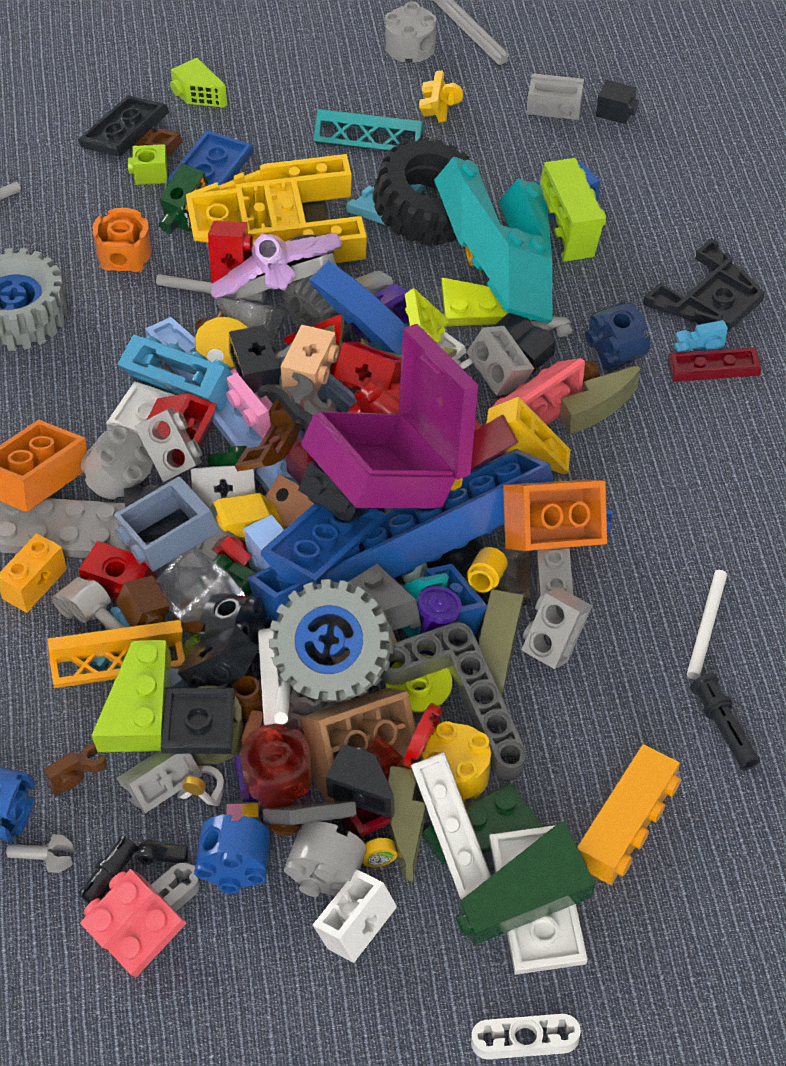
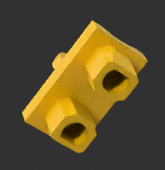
(439, 97)

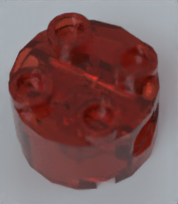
(276, 765)

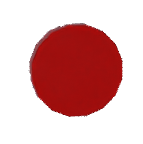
(422, 734)

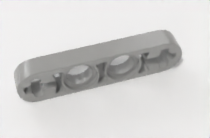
(301, 270)

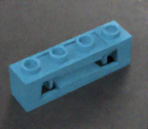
(142, 364)

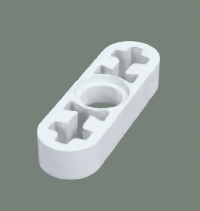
(535, 1023)

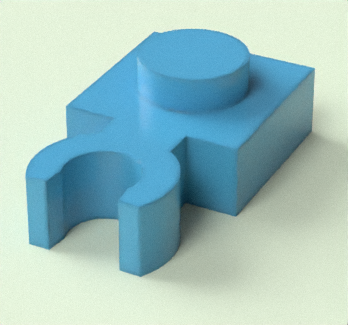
(705, 337)

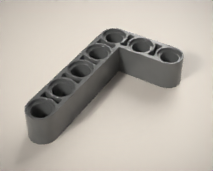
(469, 686)

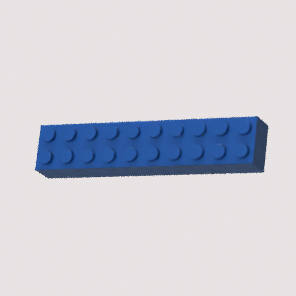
(422, 534)

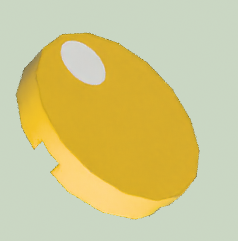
(213, 339)

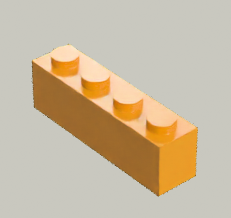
(628, 813)

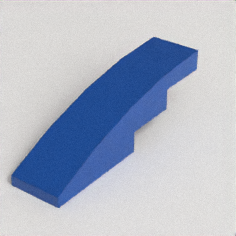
(359, 306)

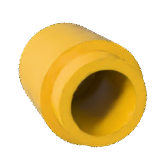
(487, 569)

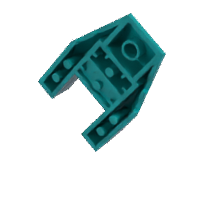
(512, 256)

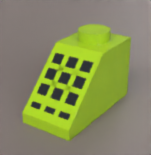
(198, 84)

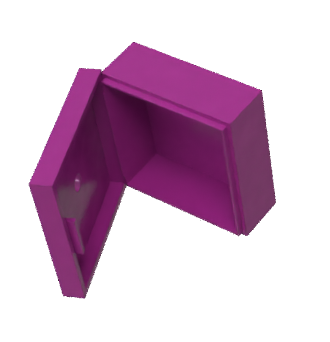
(406, 455)

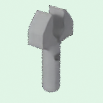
(46, 853)

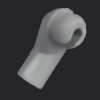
(561, 324)

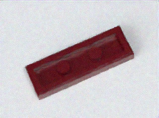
(714, 364)

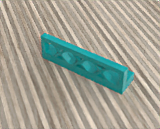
(365, 122)

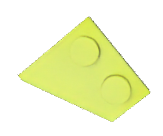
(425, 315)

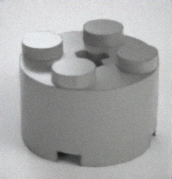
(323, 858)

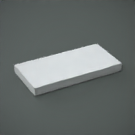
(546, 942)

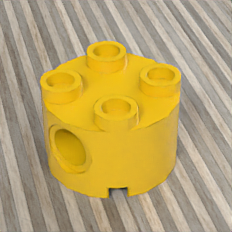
(466, 753)

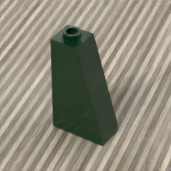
(527, 888)

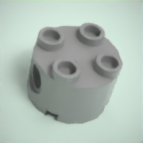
(410, 33)
(116, 463)

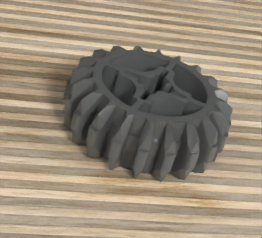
(308, 306)

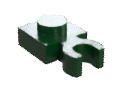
(226, 459)
(237, 572)

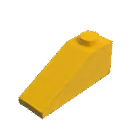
(532, 434)

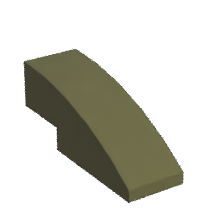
(599, 399)
(499, 633)
(408, 819)

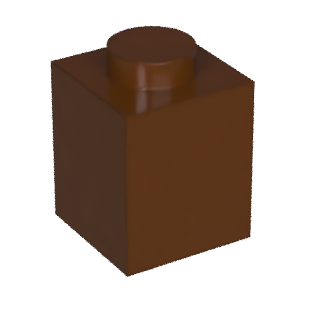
(142, 602)

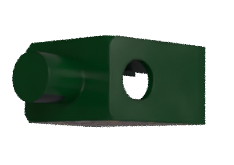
(174, 198)

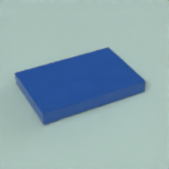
(217, 157)

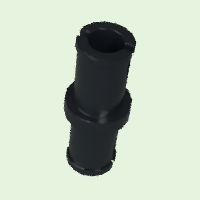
(107, 869)

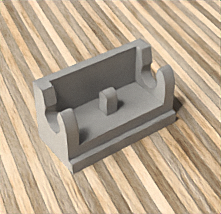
(157, 778)

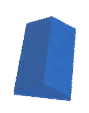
(317, 543)

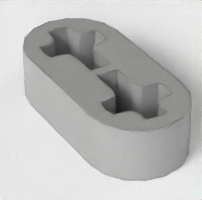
(176, 894)

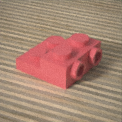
(132, 921)

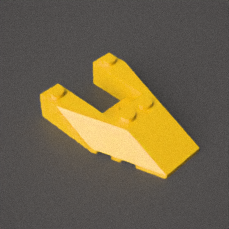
(273, 202)

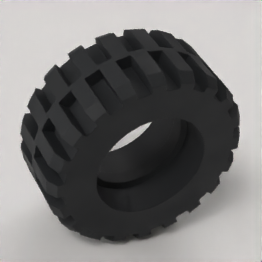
(403, 207)

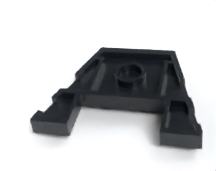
(720, 296)

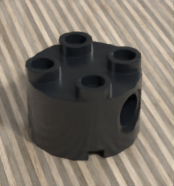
(229, 610)

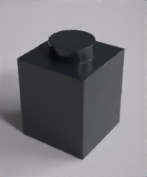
(616, 102)

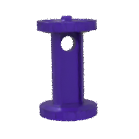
(437, 607)

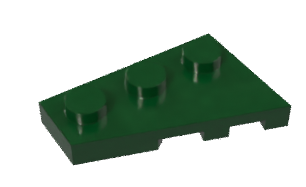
(493, 814)

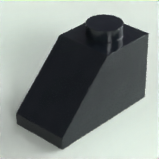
(360, 779)

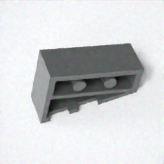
(390, 595)

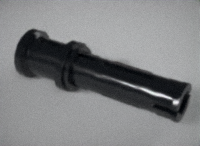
(718, 708)

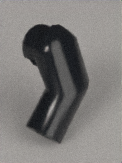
(152, 851)

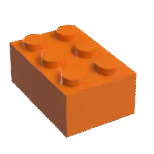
(38, 464)
(555, 514)

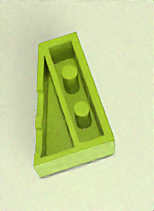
(574, 208)

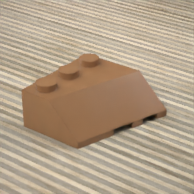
(355, 724)

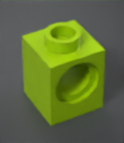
(149, 164)

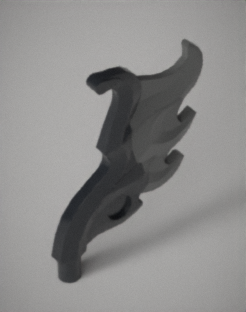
(299, 400)

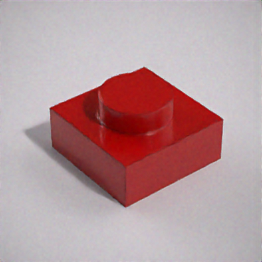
(233, 549)

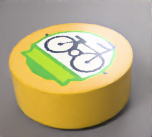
(379, 852)

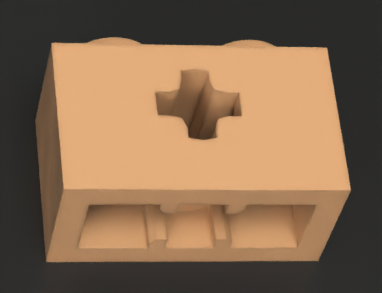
(310, 356)

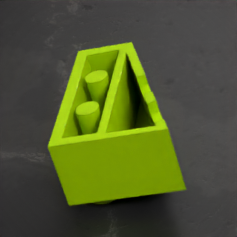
(136, 702)

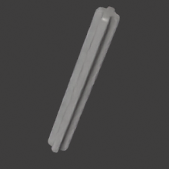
(474, 30)

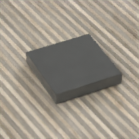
(309, 812)

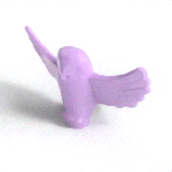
(271, 257)

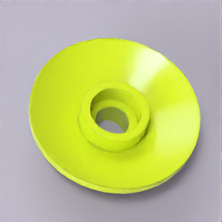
(436, 688)

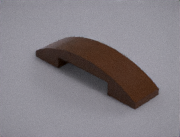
(275, 443)

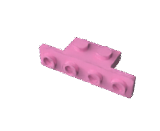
(250, 405)

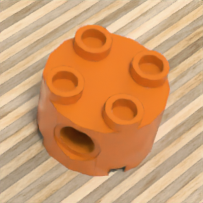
(122, 240)

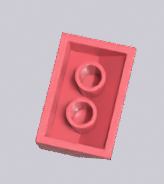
(545, 390)

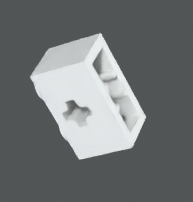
(355, 916)

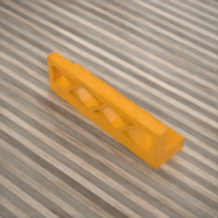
(107, 644)

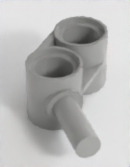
(85, 601)

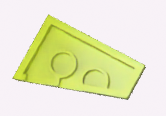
(470, 304)

